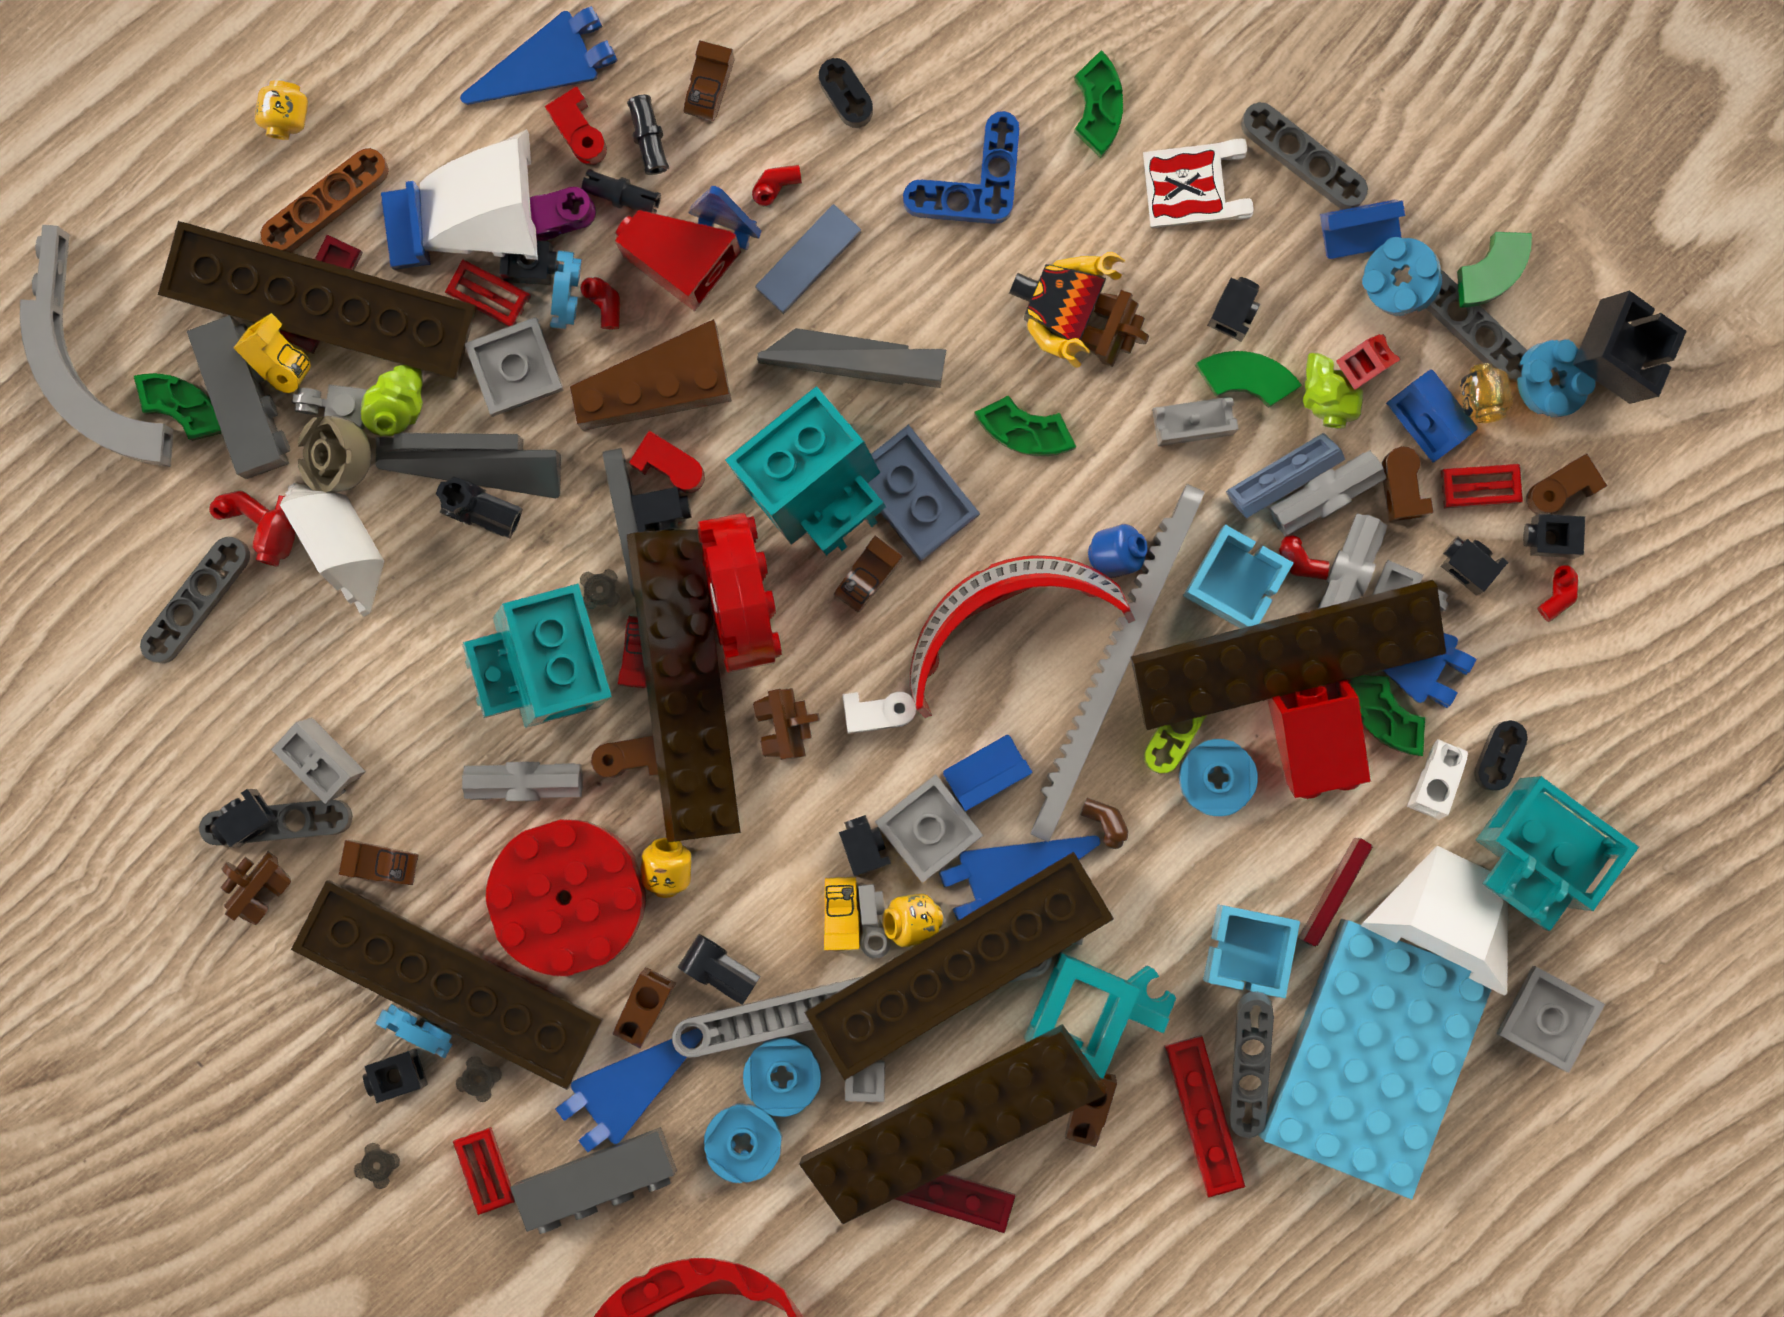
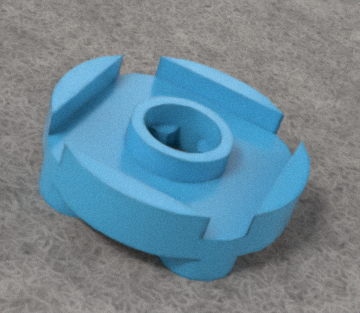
(1407, 297)
(562, 302)
(1536, 373)
(1233, 761)
(426, 1037)
(766, 1092)
(745, 1165)

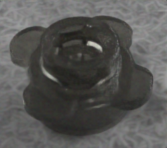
(607, 581)
(489, 1076)
(387, 1160)

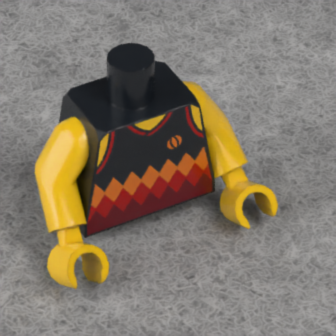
(1064, 301)

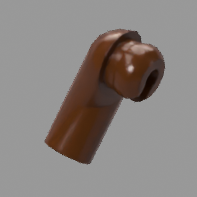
(1110, 819)

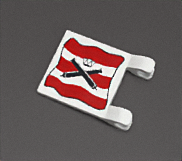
(1188, 184)

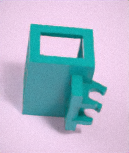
(810, 473)
(539, 659)
(1550, 852)
(1125, 1001)

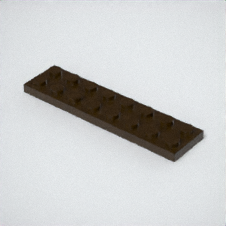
(317, 300)
(1289, 654)
(683, 684)
(959, 965)
(447, 984)
(953, 1124)

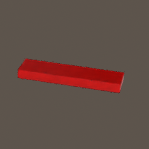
(1204, 1116)

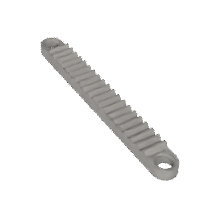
(1118, 656)
(769, 1018)

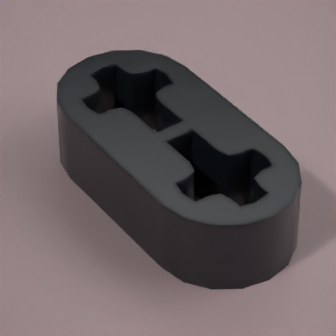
(852, 88)
(1509, 759)

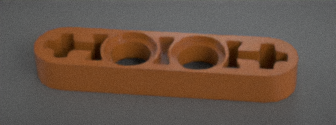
(320, 196)

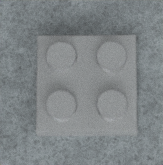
(514, 366)
(929, 828)
(1550, 1019)

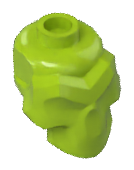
(1330, 393)
(393, 401)

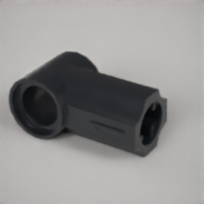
(711, 965)

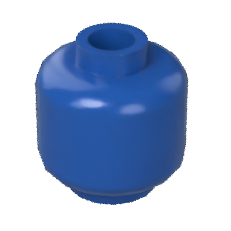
(1117, 550)

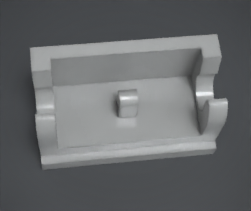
(1194, 421)
(317, 759)

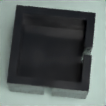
(1618, 350)

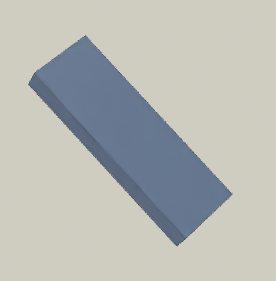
(808, 259)
(1285, 475)

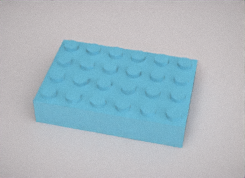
(1375, 1059)

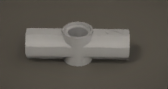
(1327, 493)
(1354, 564)
(522, 781)

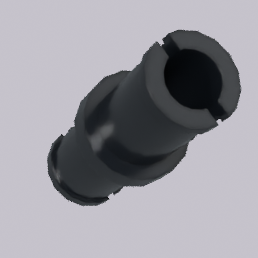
(647, 134)
(620, 192)

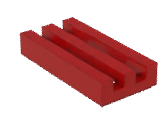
(516, 309)
(1449, 488)
(474, 1138)

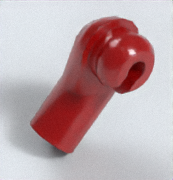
(772, 181)
(605, 298)
(237, 504)
(1302, 565)
(1563, 593)

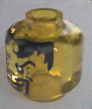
(1486, 393)

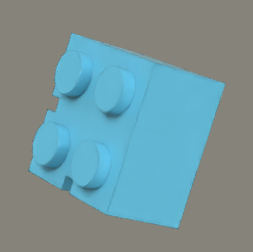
(1234, 581)
(1251, 949)

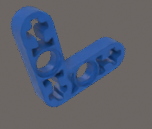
(976, 193)

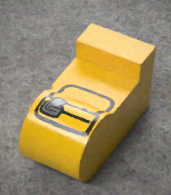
(273, 355)
(841, 914)

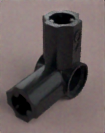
(472, 505)

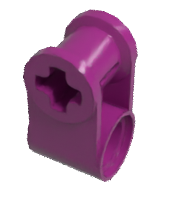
(553, 213)

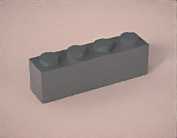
(238, 399)
(594, 1180)

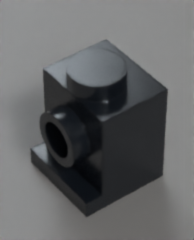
(538, 272)
(1235, 307)
(661, 510)
(1568, 533)
(1472, 564)
(243, 819)
(863, 846)
(377, 1076)

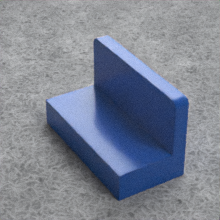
(404, 227)
(1361, 228)
(1432, 415)
(986, 772)

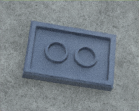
(919, 494)

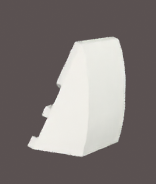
(481, 202)
(335, 542)
(1451, 915)

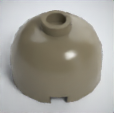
(333, 454)

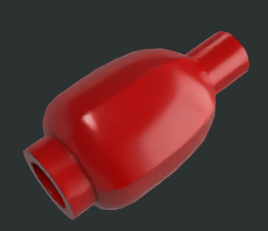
(274, 536)

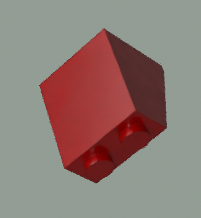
(677, 253)
(1320, 739)

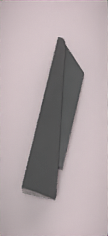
(856, 358)
(477, 458)

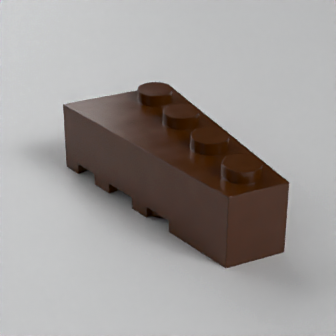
(660, 381)

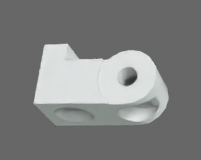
(891, 712)
(1439, 780)

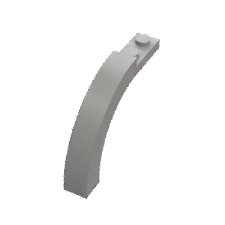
(52, 368)

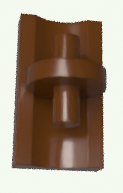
(1120, 331)
(789, 721)
(243, 901)

